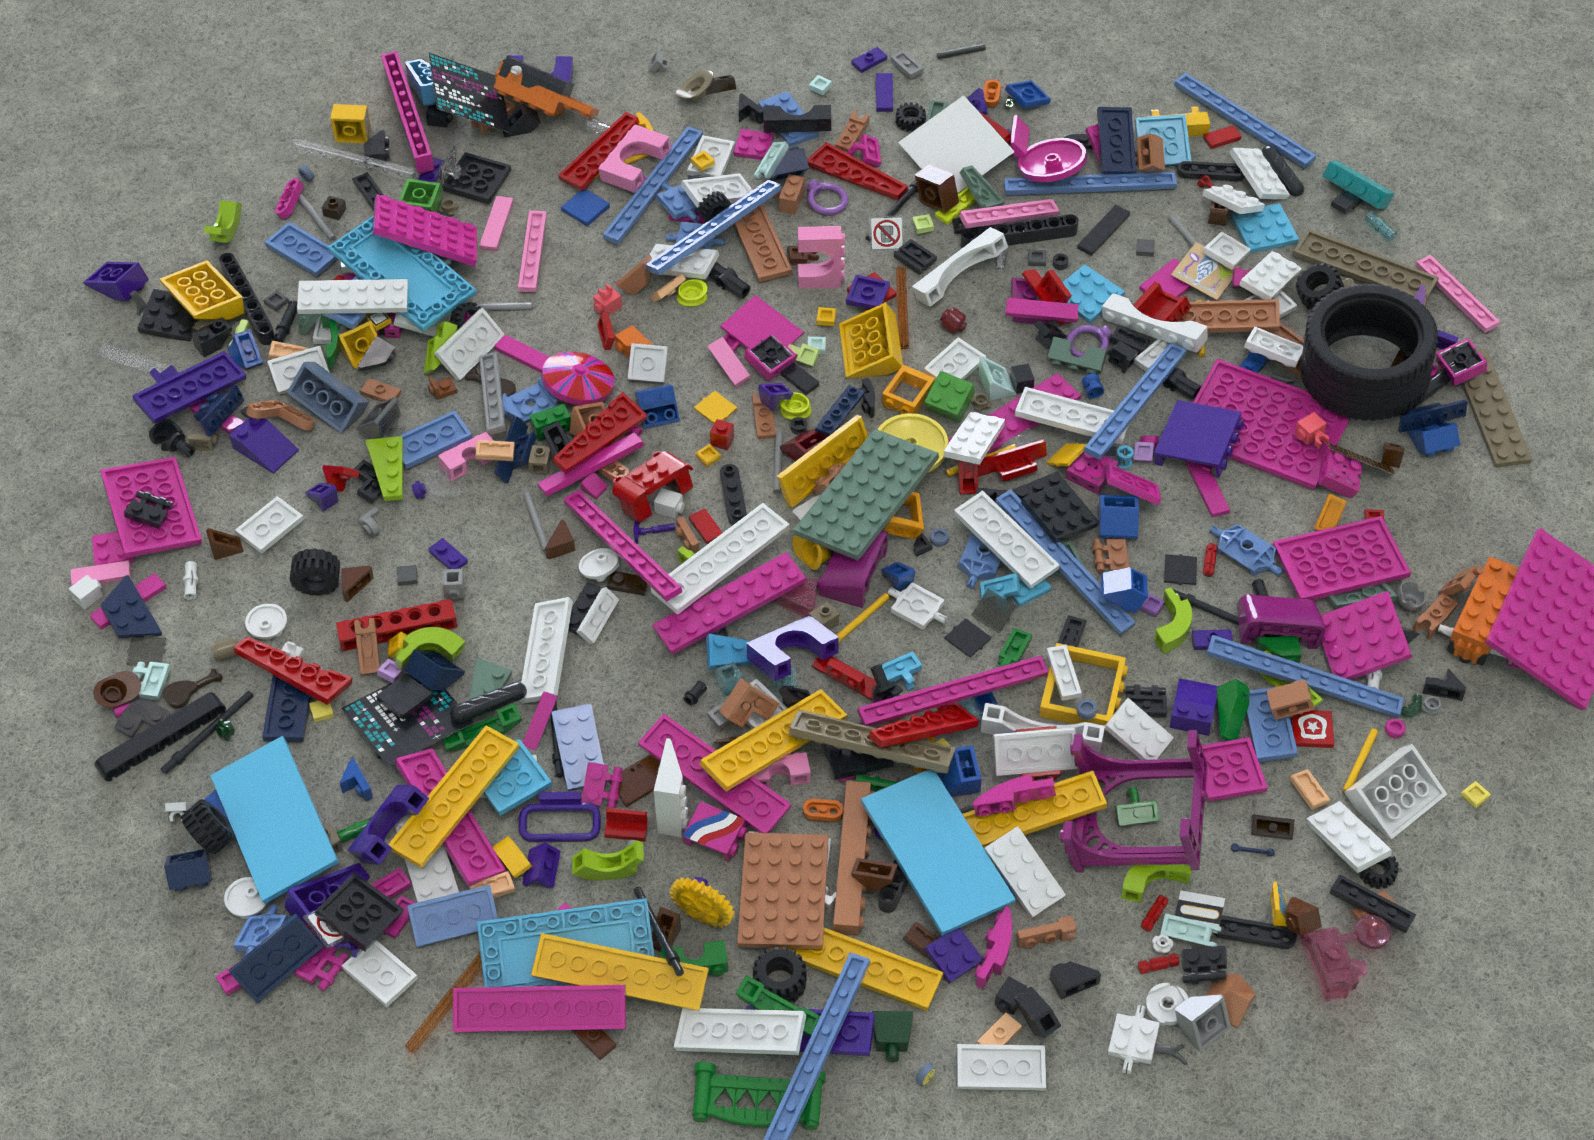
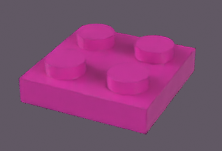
(753, 144)
(108, 549)

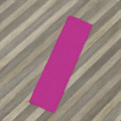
(539, 720)

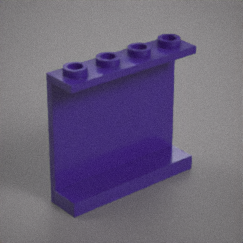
(1199, 435)

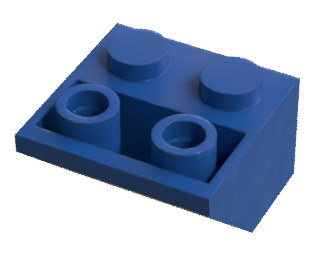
(658, 404)
(1118, 516)
(1125, 588)
(963, 773)

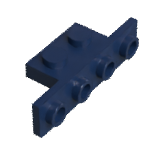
(218, 409)
(839, 410)
(1431, 415)
(522, 449)

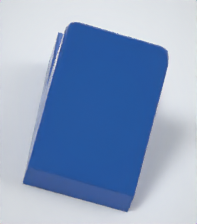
(1254, 362)
(900, 575)
(355, 779)

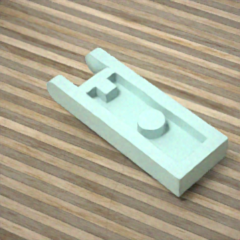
(771, 159)
(1188, 930)

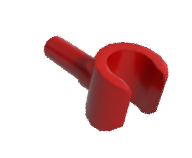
(1205, 181)

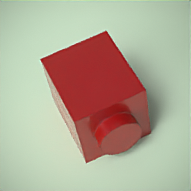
(722, 434)

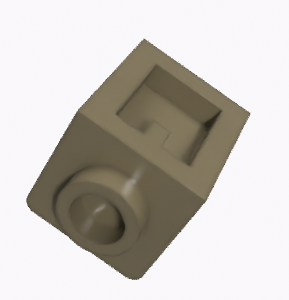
(202, 442)

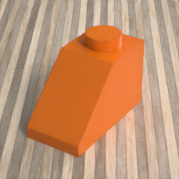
(628, 336)

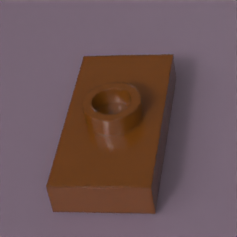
(919, 938)
(596, 1041)

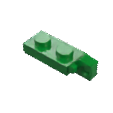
(1014, 647)

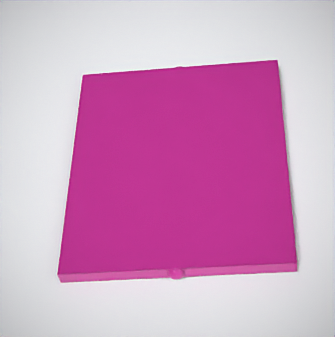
(756, 321)

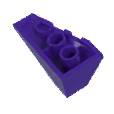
(313, 894)

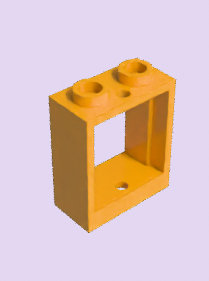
(913, 378)
(909, 528)

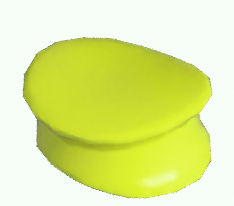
(692, 293)
(795, 407)

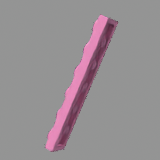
(1009, 213)
(532, 251)
(1459, 294)

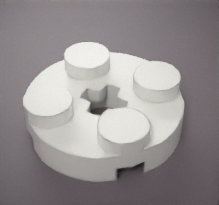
(1155, 999)

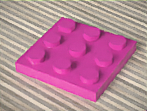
(1232, 770)

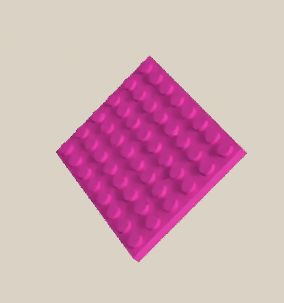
(1270, 422)
(1550, 619)

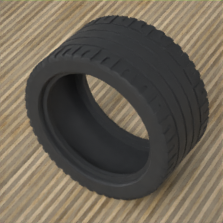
(1376, 313)

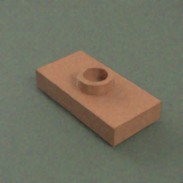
(379, 390)

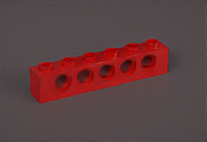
(405, 620)

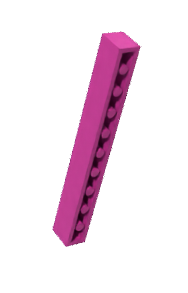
(407, 112)

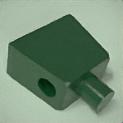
(892, 1032)

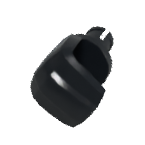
(170, 437)
(884, 688)

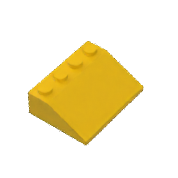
(204, 292)
(871, 343)

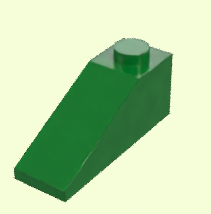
(1232, 707)

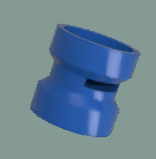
(1091, 383)

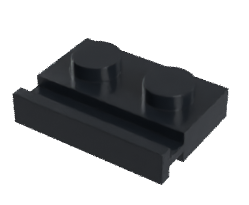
(915, 256)

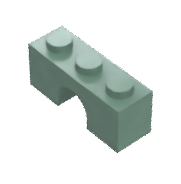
(1061, 354)

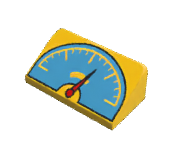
(1278, 905)

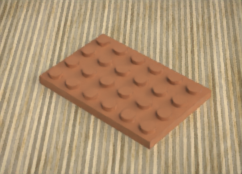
(783, 891)

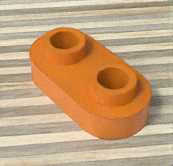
(992, 92)
(823, 808)

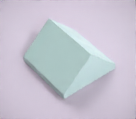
(995, 379)

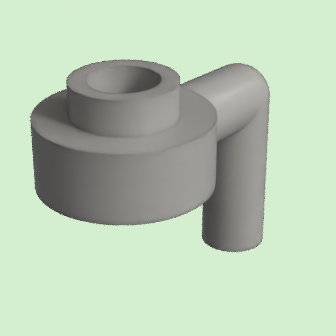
(369, 524)

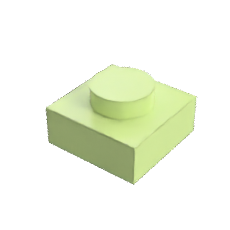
(923, 224)

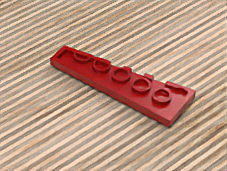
(585, 166)
(848, 168)
(609, 425)
(308, 678)
(943, 721)

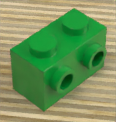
(548, 417)

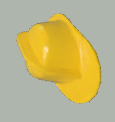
(810, 553)

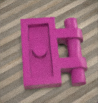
(595, 784)
(315, 965)

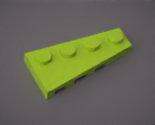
(388, 465)

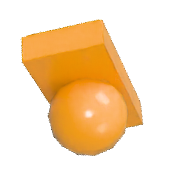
(1330, 513)

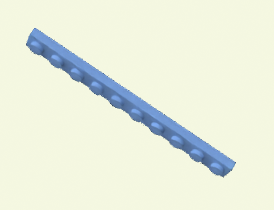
(1245, 120)
(1093, 183)
(652, 185)
(713, 227)
(1135, 401)
(1069, 565)
(1316, 679)
(818, 1048)

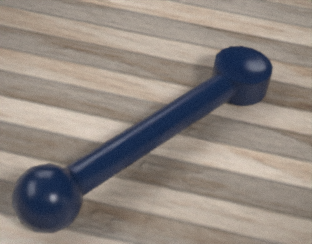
(1235, 847)

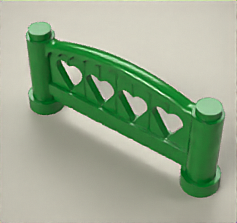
(711, 1085)

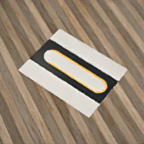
(1200, 907)

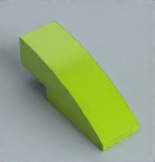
(443, 333)

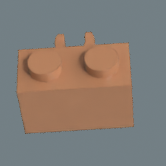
(1150, 153)
(791, 194)
(1290, 699)

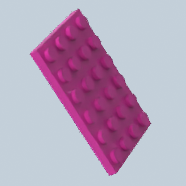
(425, 230)
(161, 479)
(1341, 559)

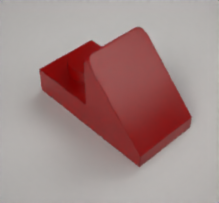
(338, 475)
(967, 477)

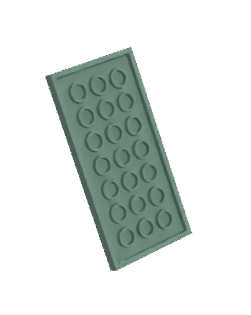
(866, 494)

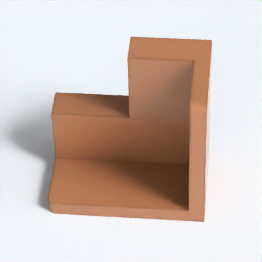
(746, 700)

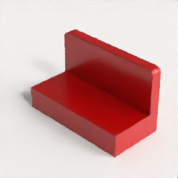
(626, 824)

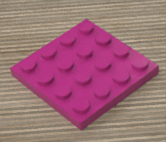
(1364, 637)

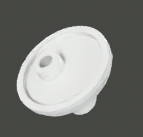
(599, 564)
(266, 621)
(243, 898)

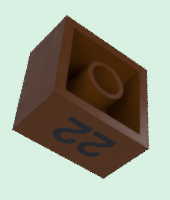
(937, 188)

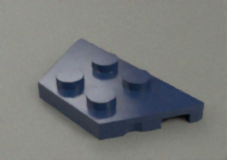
(128, 612)

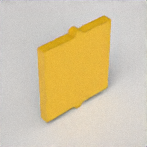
(715, 407)
(1066, 455)

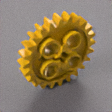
(701, 902)

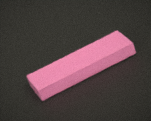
(729, 362)
(102, 573)

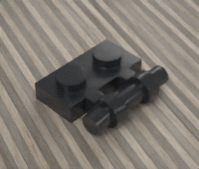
(148, 514)
(1152, 705)
(1204, 959)

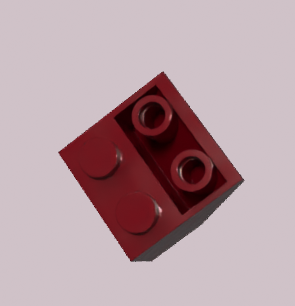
(802, 444)

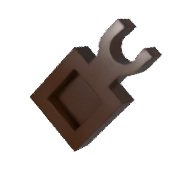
(800, 258)

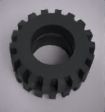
(1315, 277)
(315, 572)
(208, 826)
(786, 961)

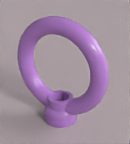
(815, 188)
(1102, 334)

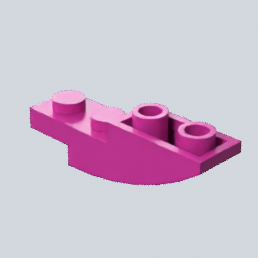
(1005, 795)
(997, 948)

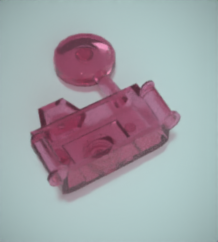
(1330, 957)

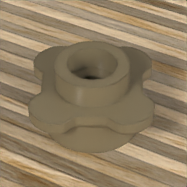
(448, 206)
(981, 397)

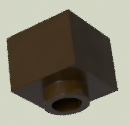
(334, 207)

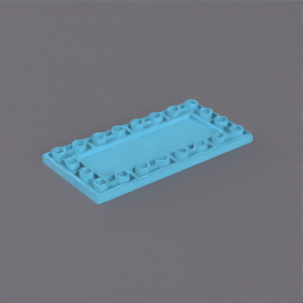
(432, 284)
(274, 819)
(937, 851)
(511, 943)

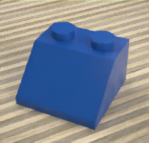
(1435, 438)

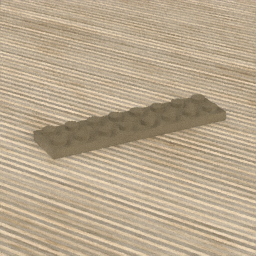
(1362, 264)
(1496, 417)
(856, 738)

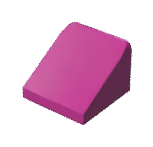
(593, 485)

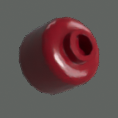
(953, 320)

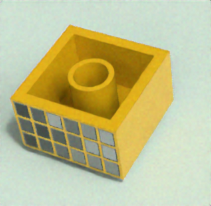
(350, 123)

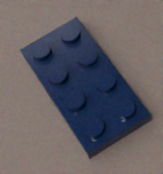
(1116, 140)
(286, 712)
(276, 958)

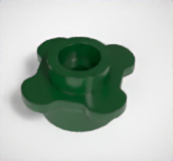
(225, 729)

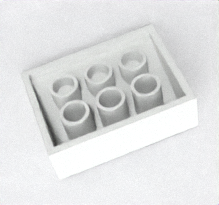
(1396, 791)
(670, 795)

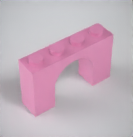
(637, 141)
(824, 240)

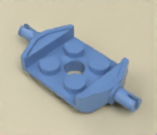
(516, 404)
(1257, 559)
(978, 564)

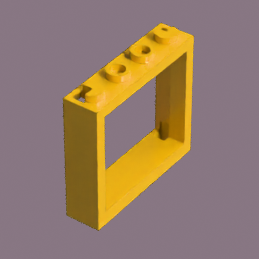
(1091, 657)

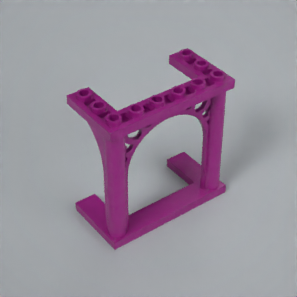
(1076, 832)

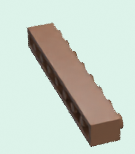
(853, 846)

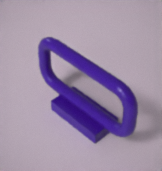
(560, 802)

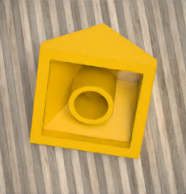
(356, 342)

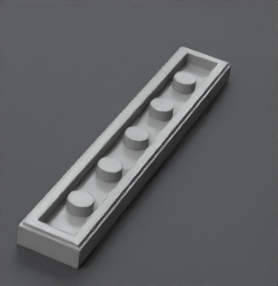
(492, 393)

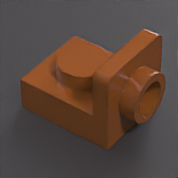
(441, 388)

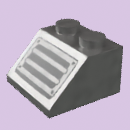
(380, 419)

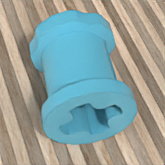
(1129, 454)

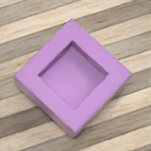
(1144, 452)
(390, 671)

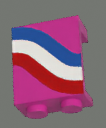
(715, 830)

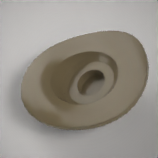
(695, 86)

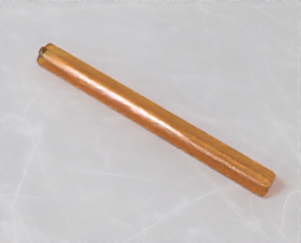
(902, 307)
(443, 1006)

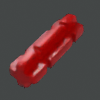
(1210, 559)
(1154, 913)
(1158, 963)

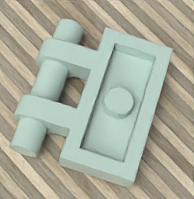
(154, 679)

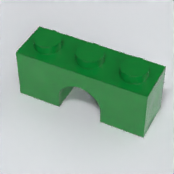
(712, 958)

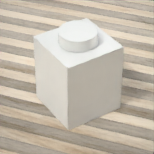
(669, 503)
(86, 591)

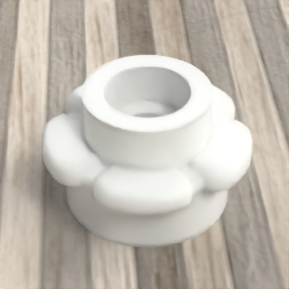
(1158, 947)

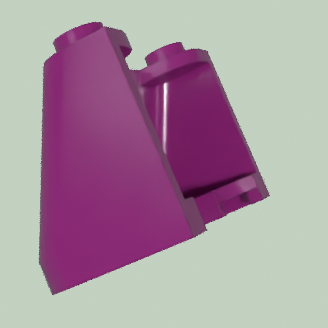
(848, 578)
(1279, 616)

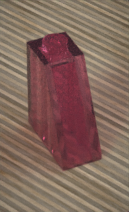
(801, 599)

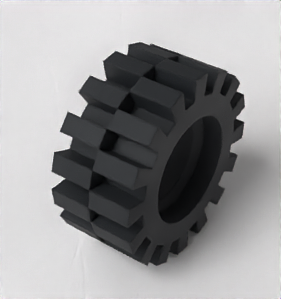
(910, 110)
(713, 205)
(458, 316)
(1381, 879)

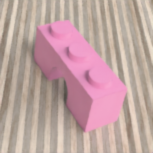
(455, 459)
(793, 766)

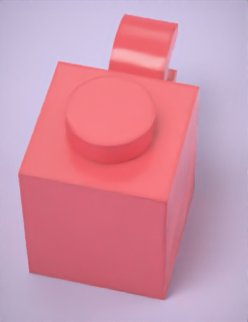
(607, 300)
(1312, 430)

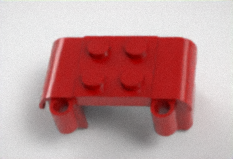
(653, 474)

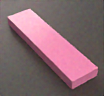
(496, 223)

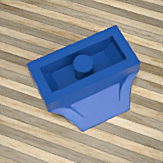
(244, 350)

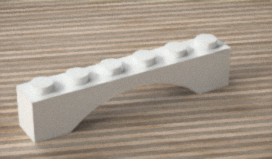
(985, 246)
(1184, 334)
(1002, 720)

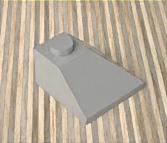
(1203, 1019)

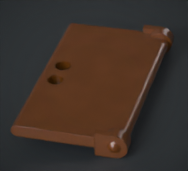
(638, 781)

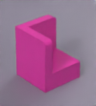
(1237, 275)

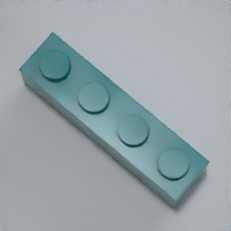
(1358, 184)

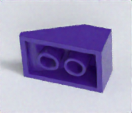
(118, 279)
(262, 443)
(1193, 706)

